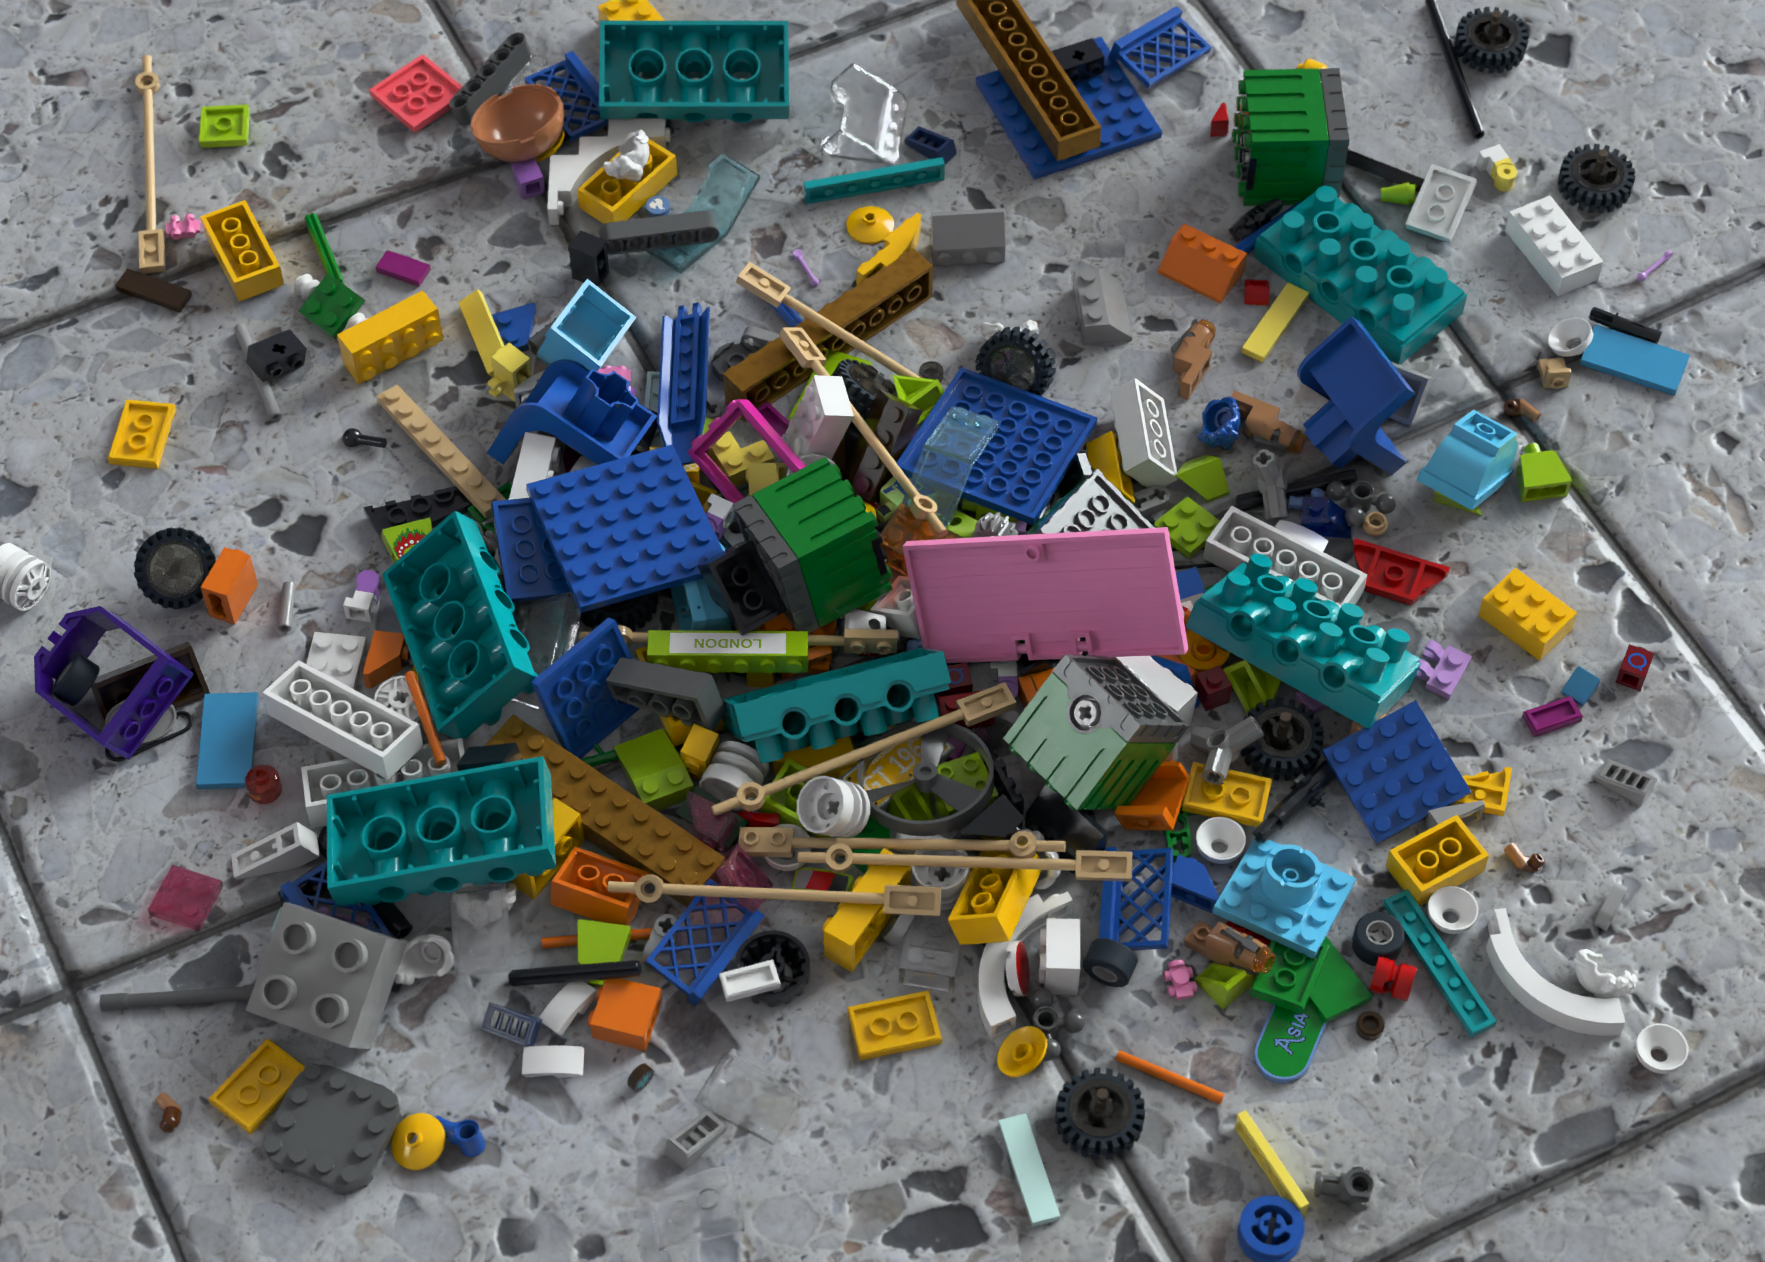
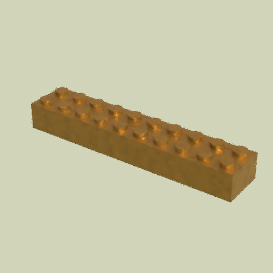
(1033, 75)
(861, 311)
(615, 817)

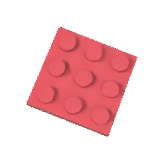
(416, 93)

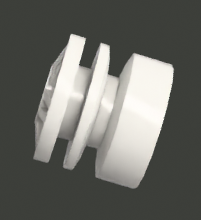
(22, 577)
(397, 696)
(730, 769)
(833, 807)
(953, 877)

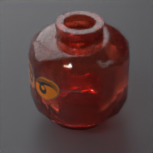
(263, 784)

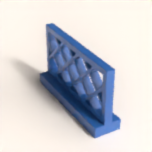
(1148, 36)
(587, 90)
(292, 894)
(1113, 904)
(718, 960)

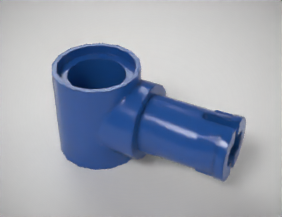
(465, 1135)

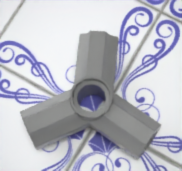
(1272, 483)
(1223, 746)

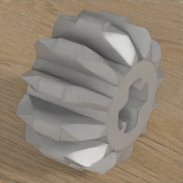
(994, 525)

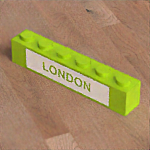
(730, 651)

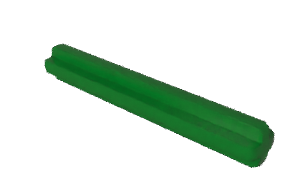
(322, 246)

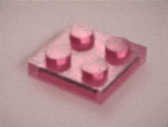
(741, 871)
(185, 897)

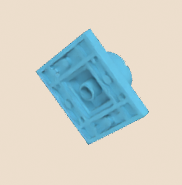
(1285, 895)

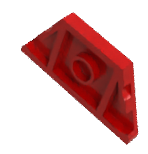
(1396, 573)

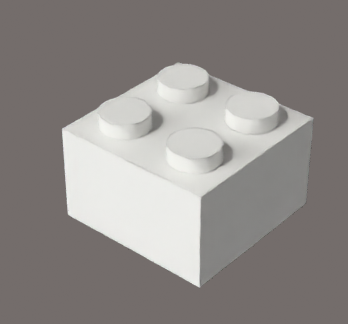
(1060, 956)

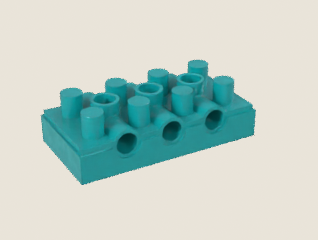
(685, 50)
(1361, 273)
(459, 627)
(1307, 640)
(863, 694)
(440, 833)

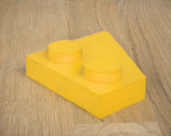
(1490, 788)

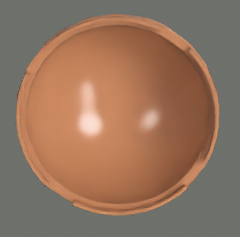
(519, 123)

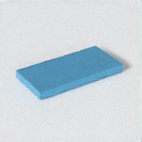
(1635, 360)
(227, 739)

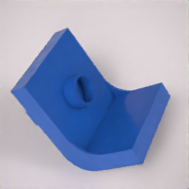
(1361, 395)
(581, 409)

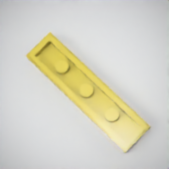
(1275, 322)
(481, 327)
(1269, 1162)

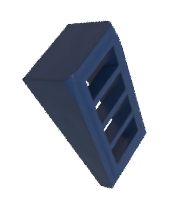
(927, 146)
(531, 1030)

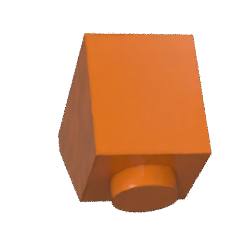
(385, 657)

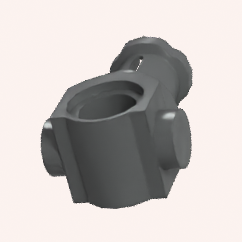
(1343, 1185)

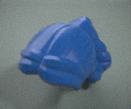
(1220, 423)

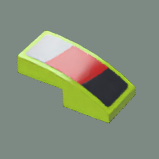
(821, 880)

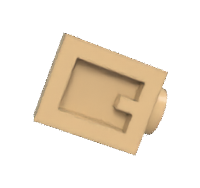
(1554, 373)

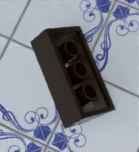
(893, 425)
(118, 684)

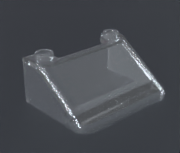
(870, 118)
(550, 631)

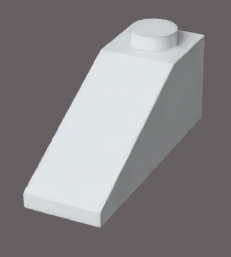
(277, 852)

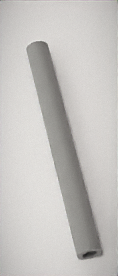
(263, 387)

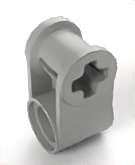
(660, 929)

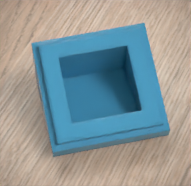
(1581, 686)

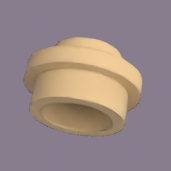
(1378, 519)

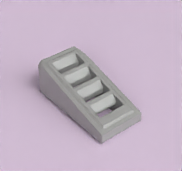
(1629, 792)
(1467, 812)
(684, 1153)

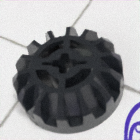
(784, 950)

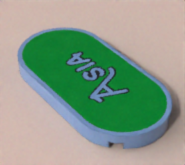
(1288, 1043)

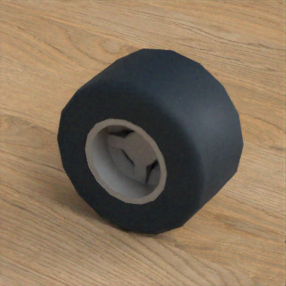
(75, 679)
(1377, 936)
(1110, 962)

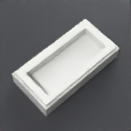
(749, 980)

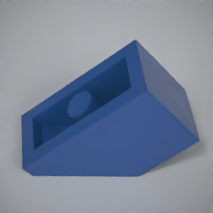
(1193, 884)

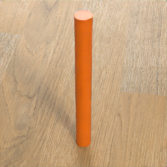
(425, 718)
(572, 940)
(1170, 1077)

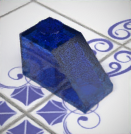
(1324, 517)

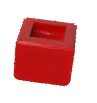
(1220, 122)
(1256, 292)

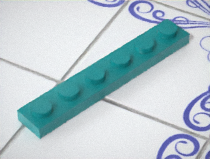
(874, 180)
(1440, 964)

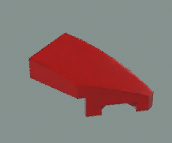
(760, 819)

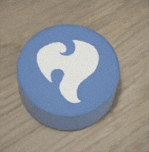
(657, 206)

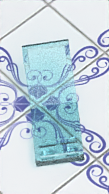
(724, 194)
(949, 459)

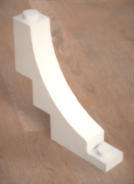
(571, 171)

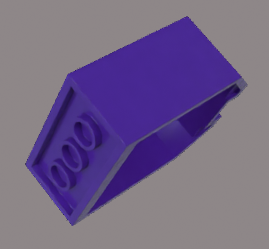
(144, 704)

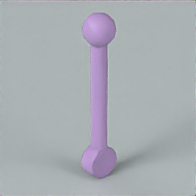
(797, 254)
(1642, 275)
(365, 922)

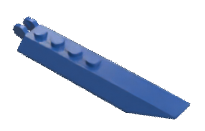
(683, 379)

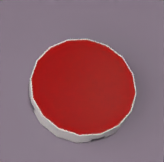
(1017, 968)

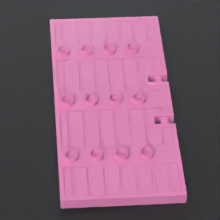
(1050, 590)

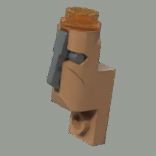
(1193, 356)
(1264, 426)
(1229, 947)

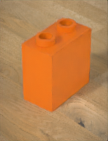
(229, 585)
(625, 1013)

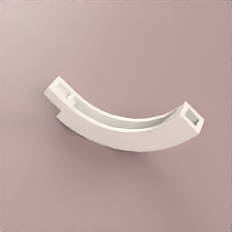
(992, 997)
(1541, 997)

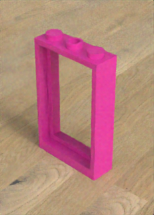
(719, 427)

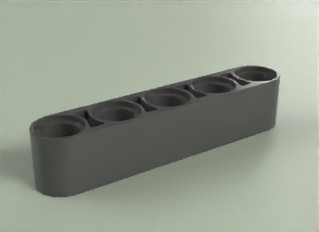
(491, 77)
(659, 232)

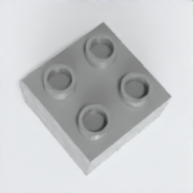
(326, 976)

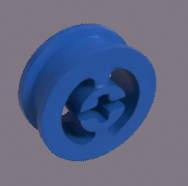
(1254, 1230)

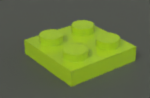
(224, 126)
(1188, 526)

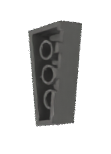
(668, 691)

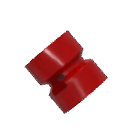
(1393, 978)

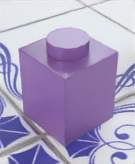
(528, 178)

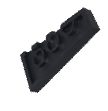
(436, 506)
(1002, 783)

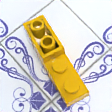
(895, 244)

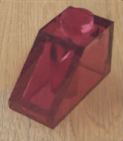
(711, 829)

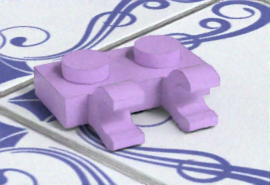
(1448, 671)

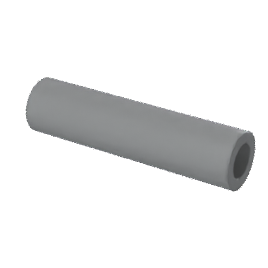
(286, 606)

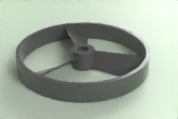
(961, 797)

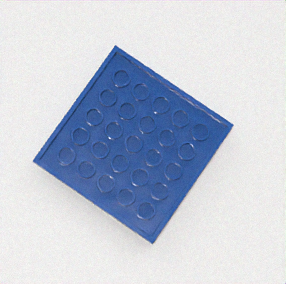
(1108, 95)
(1025, 454)
(625, 527)

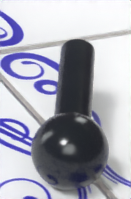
(353, 437)

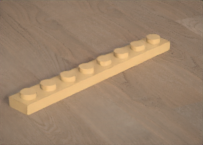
(439, 449)

